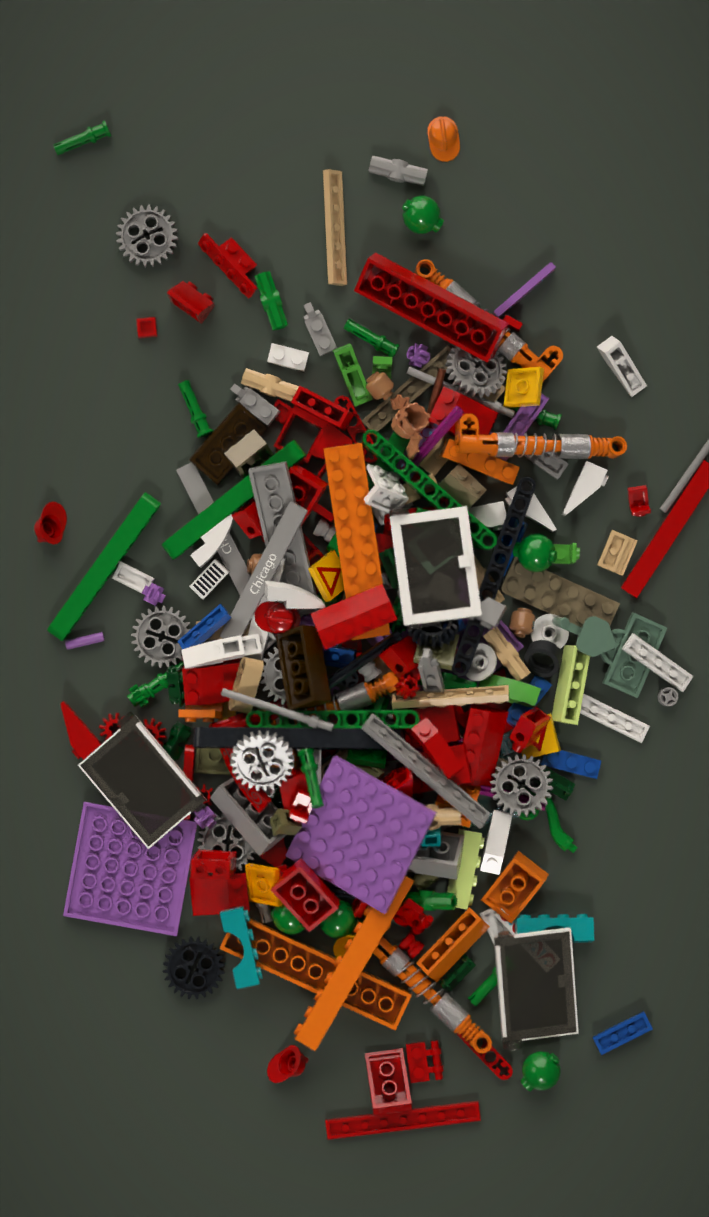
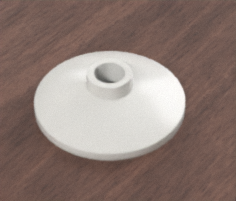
(558, 635)
(483, 653)

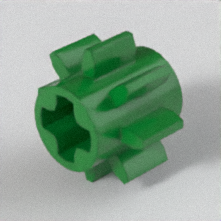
(138, 695)

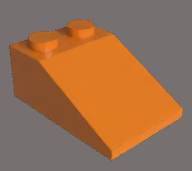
(515, 887)

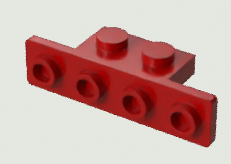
(231, 261)

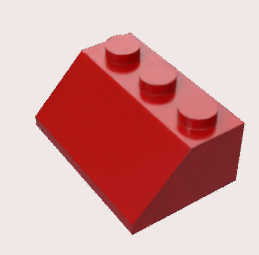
(305, 895)

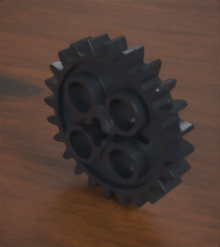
(209, 974)

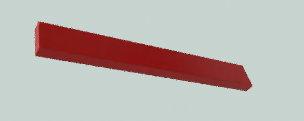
(668, 531)
(408, 1120)

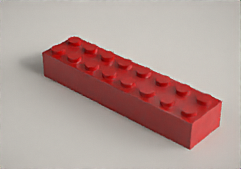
(431, 307)

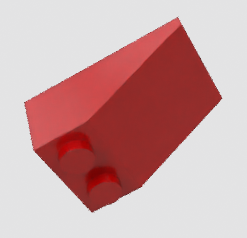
(191, 301)
(450, 399)
(306, 488)
(205, 683)
(442, 718)
(461, 777)
(213, 896)
(388, 1082)

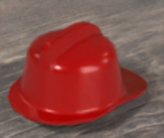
(51, 523)
(276, 618)
(286, 1064)

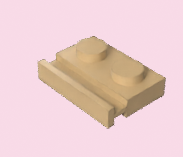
(617, 552)

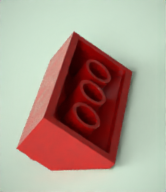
(353, 616)
(483, 741)

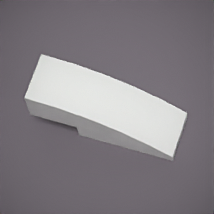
(213, 541)
(292, 596)

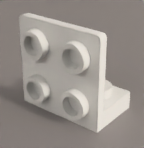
(387, 492)

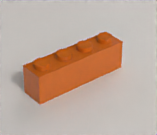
(481, 463)
(452, 944)

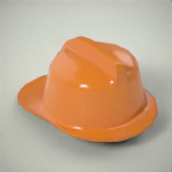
(443, 139)

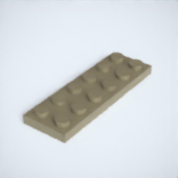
(557, 595)

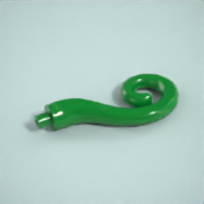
(560, 837)

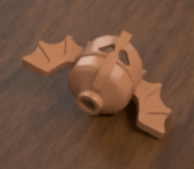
(409, 422)

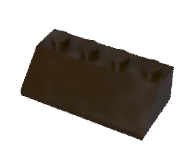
(303, 668)

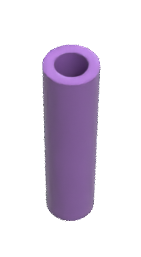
(84, 640)

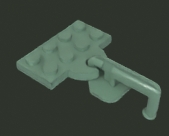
(598, 639)

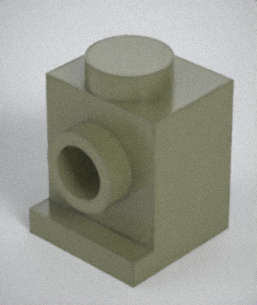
(283, 824)

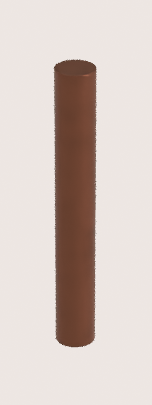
(436, 389)

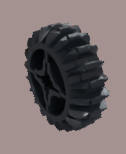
(433, 634)

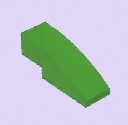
(352, 374)
(518, 691)

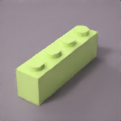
(570, 686)
(469, 862)

